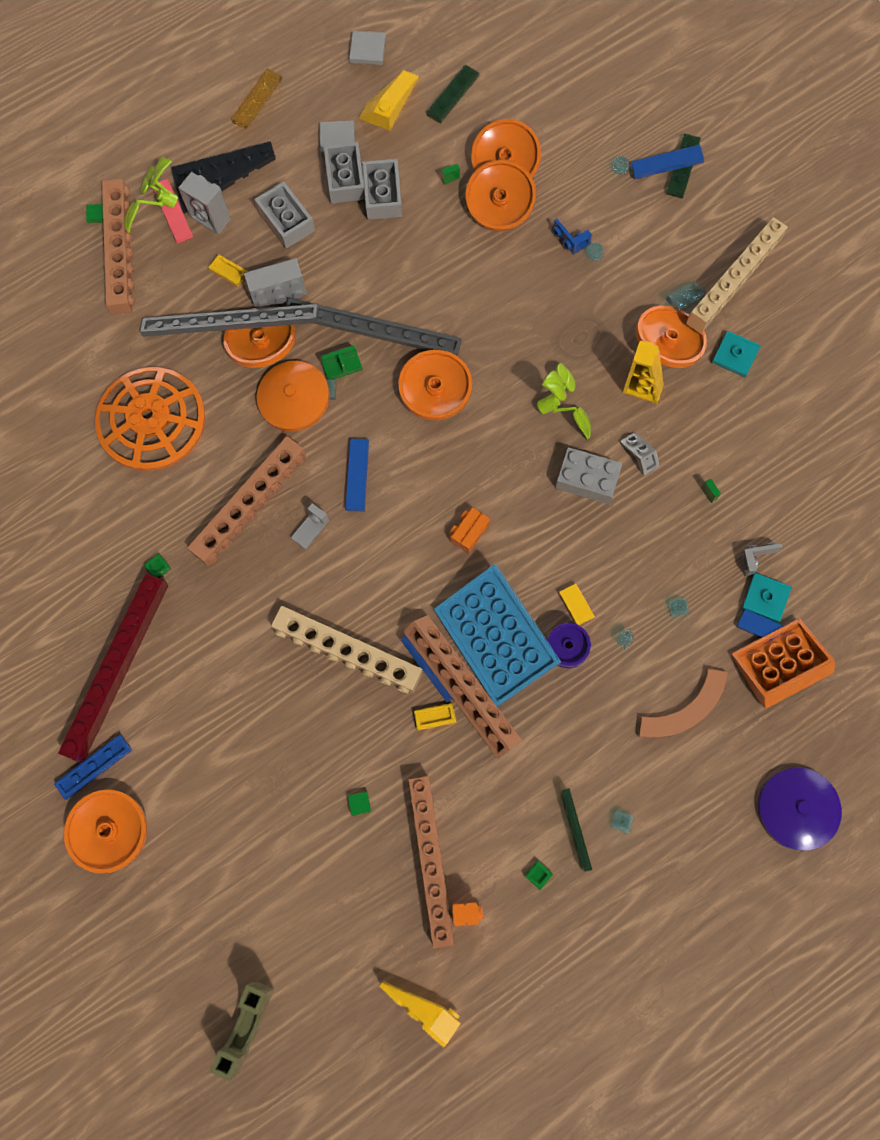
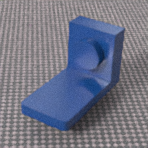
(574, 244)

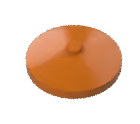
(507, 141)
(500, 195)
(677, 342)
(259, 345)
(435, 385)
(293, 396)
(105, 831)

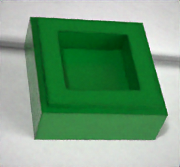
(450, 174)
(94, 213)
(711, 490)
(157, 566)
(359, 803)
(538, 875)

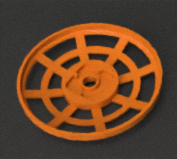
(155, 424)

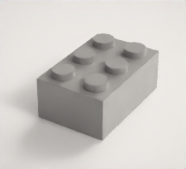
(344, 172)
(382, 189)
(205, 202)
(285, 215)
(276, 283)
(588, 476)

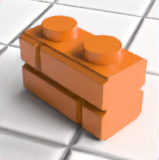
(469, 530)
(468, 913)

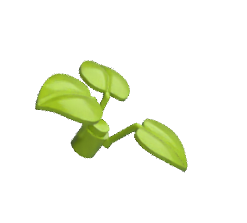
(164, 196)
(557, 382)

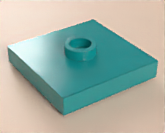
(736, 354)
(767, 597)

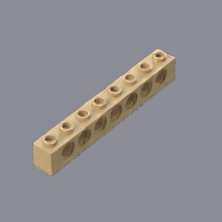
(736, 275)
(287, 617)

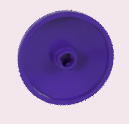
(799, 809)

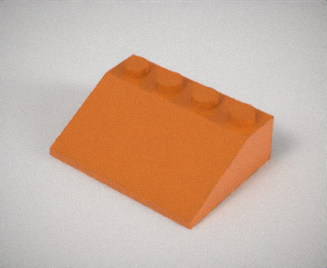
(783, 664)

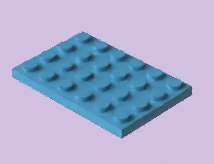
(497, 635)

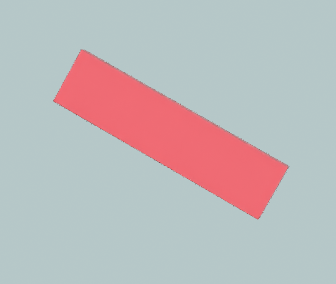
(175, 217)

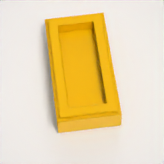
(227, 270)
(576, 605)
(434, 716)

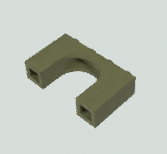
(233, 1054)

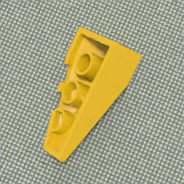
(388, 103)
(435, 1018)

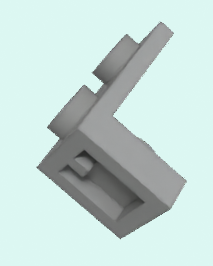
(643, 451)
(310, 527)
(749, 562)

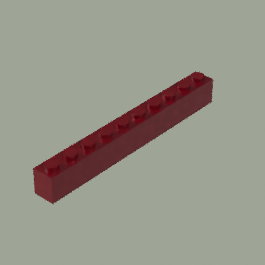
(113, 669)

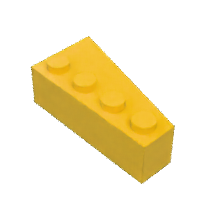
(645, 374)

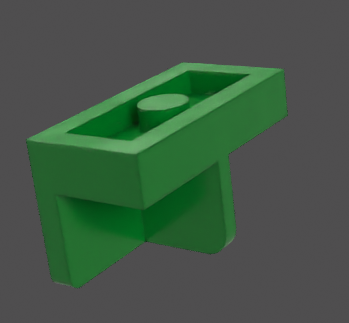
(341, 363)

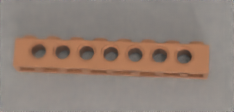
(115, 207)
(236, 504)
(462, 686)
(431, 862)

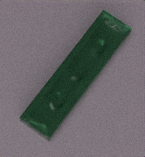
(452, 94)
(681, 176)
(576, 830)

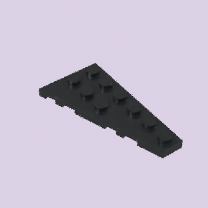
(225, 167)

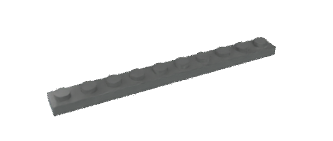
(230, 320)
(383, 329)

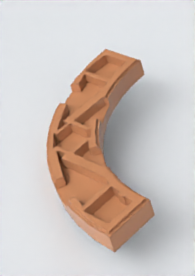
(690, 715)

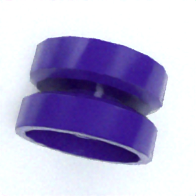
(580, 644)

